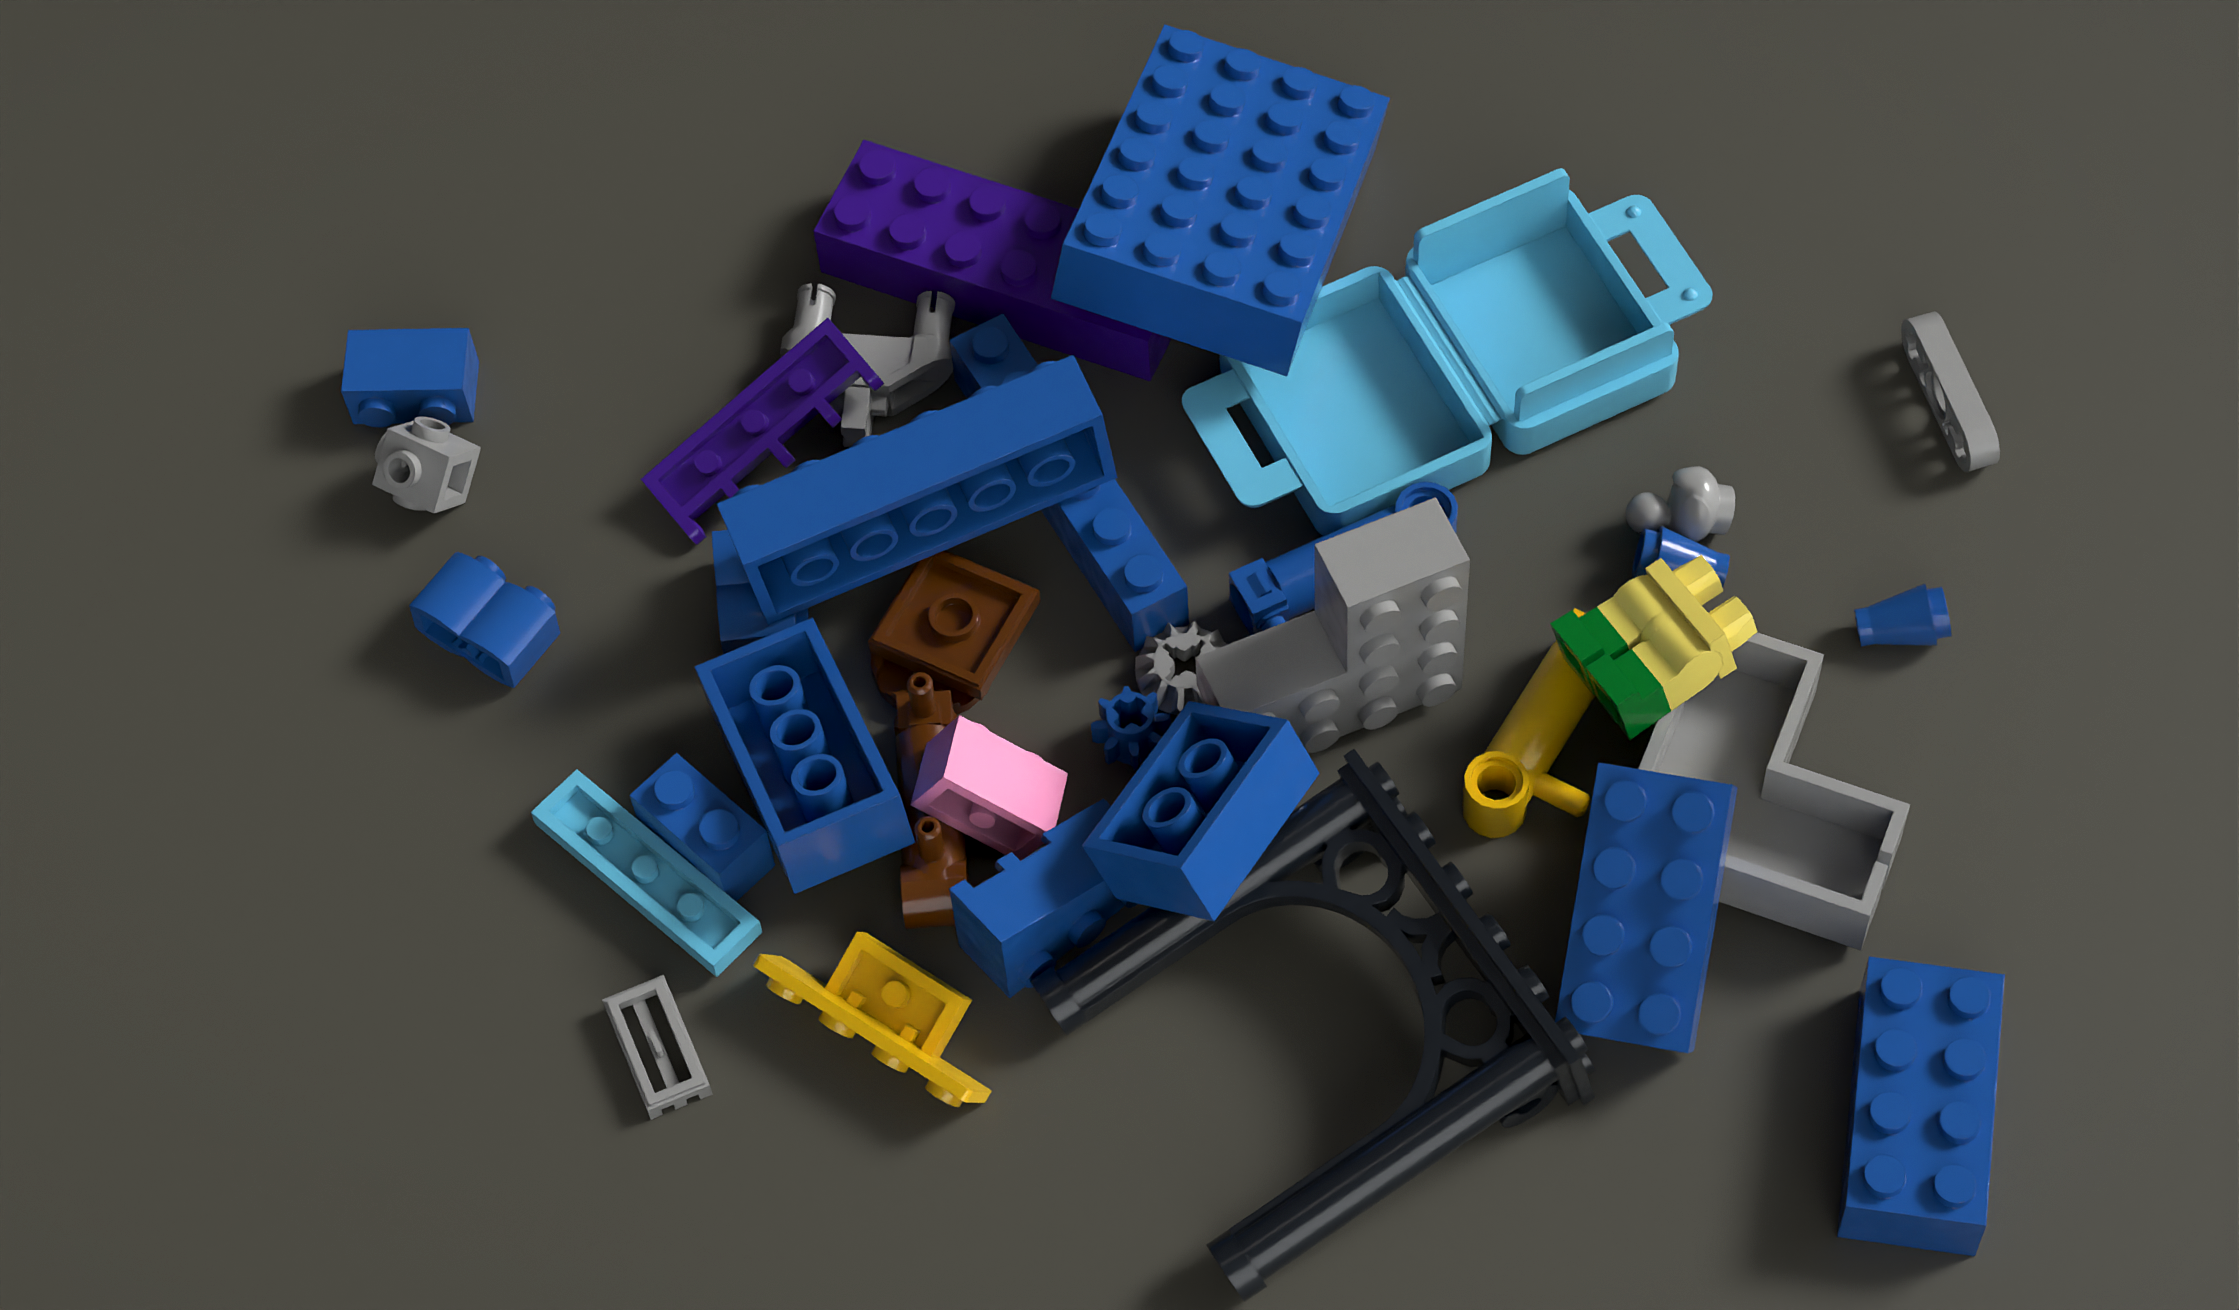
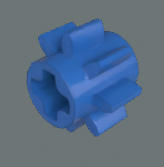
(1129, 727)

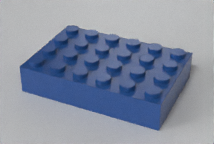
(1221, 200)

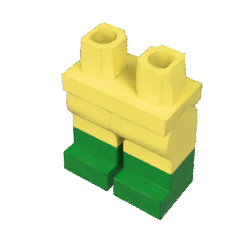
(1654, 642)

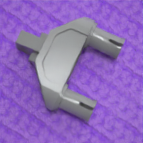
(906, 365)

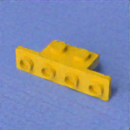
(889, 1004)

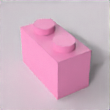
(989, 788)

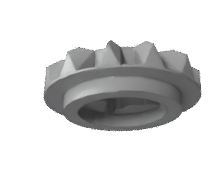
(1156, 667)

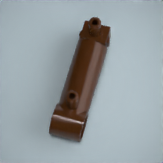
(939, 853)

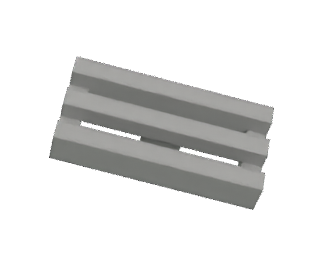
(675, 1092)

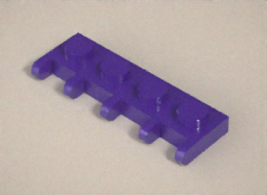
(758, 425)

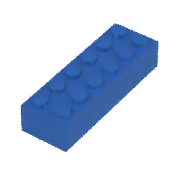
(919, 488)

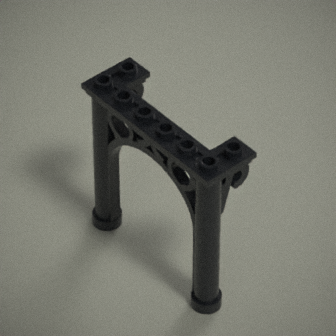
(1511, 1079)

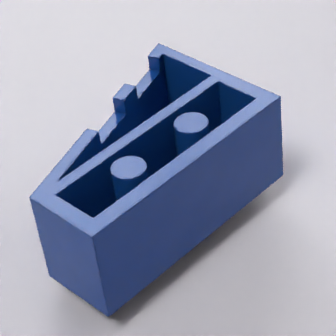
(1036, 906)

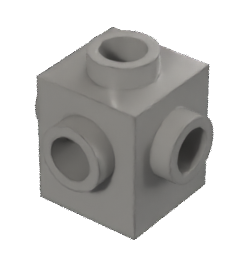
(425, 465)

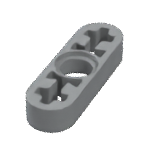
(1950, 391)

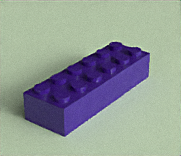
(989, 246)

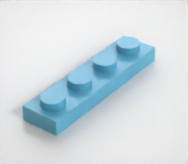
(647, 872)

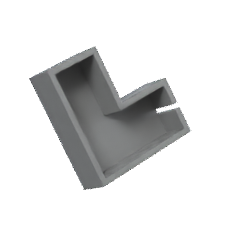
(1374, 647)
(1798, 840)

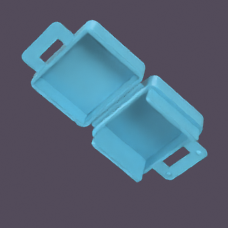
(1499, 323)

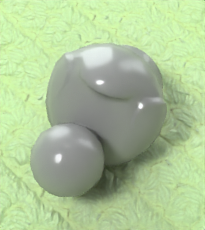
(1693, 507)

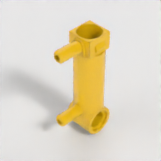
(1526, 750)

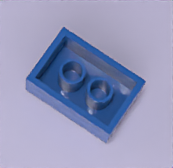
(1201, 810)

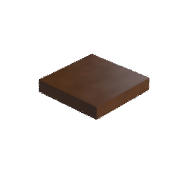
(955, 622)

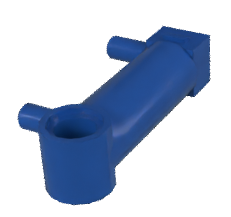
(1285, 585)

